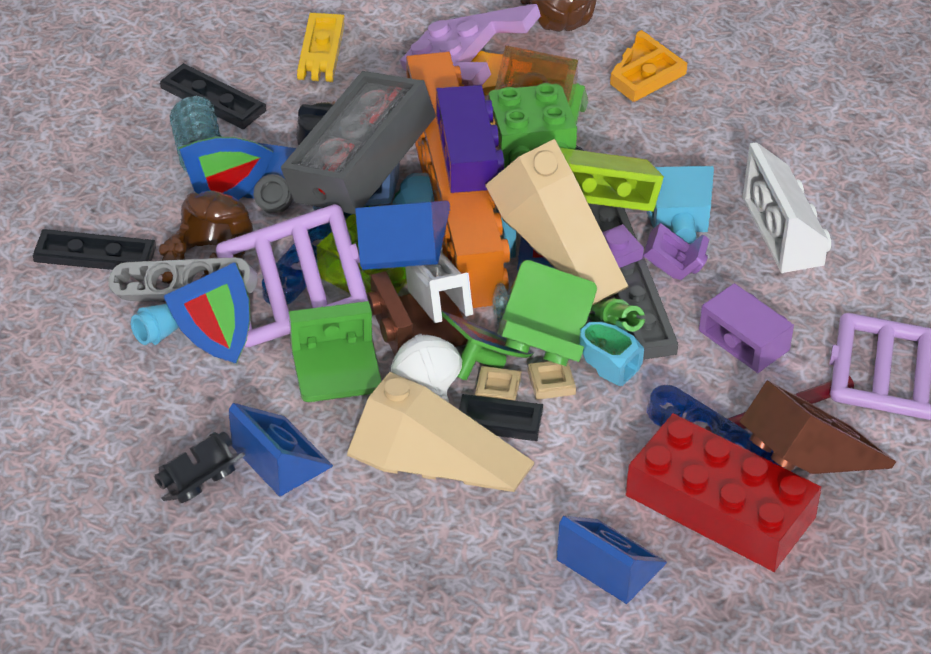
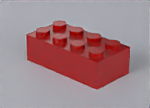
(723, 491)

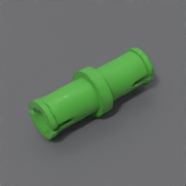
(618, 313)

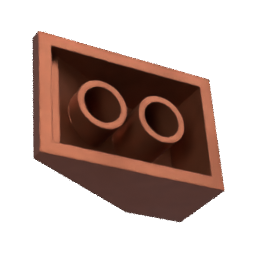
(808, 435)

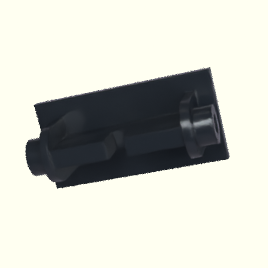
(184, 478)

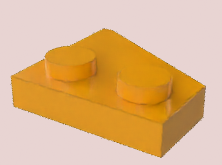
(646, 68)

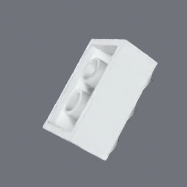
(783, 212)

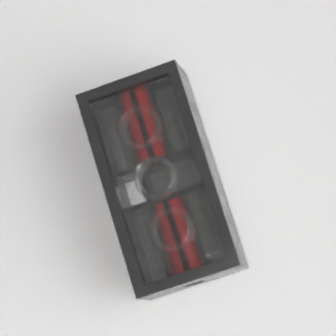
(359, 141)

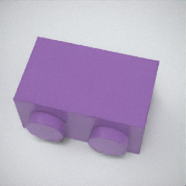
(746, 327)

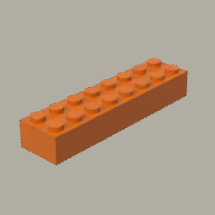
(472, 227)

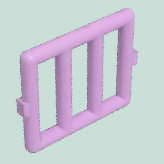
(298, 229)
(879, 397)

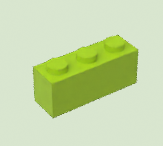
(615, 179)

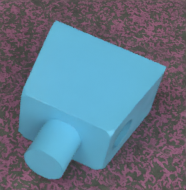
(684, 200)

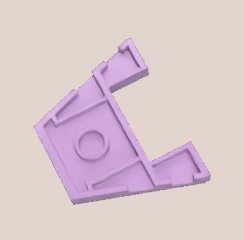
(469, 34)

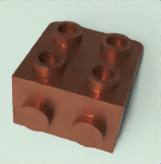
(403, 317)

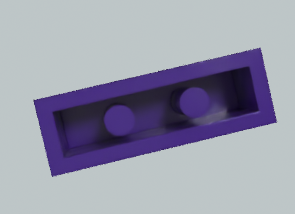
(468, 137)

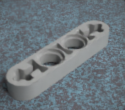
(182, 271)

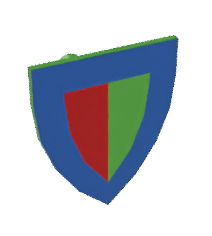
(225, 164)
(214, 312)
(481, 346)

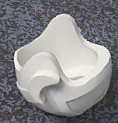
(429, 363)

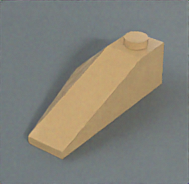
(550, 212)
(422, 434)

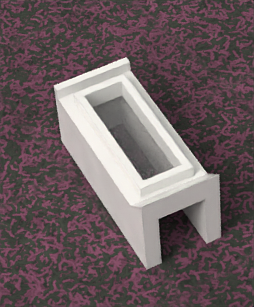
(427, 280)

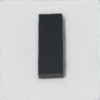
(227, 101)
(91, 249)

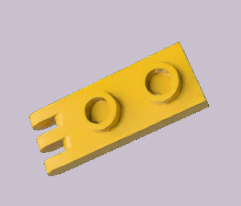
(321, 46)

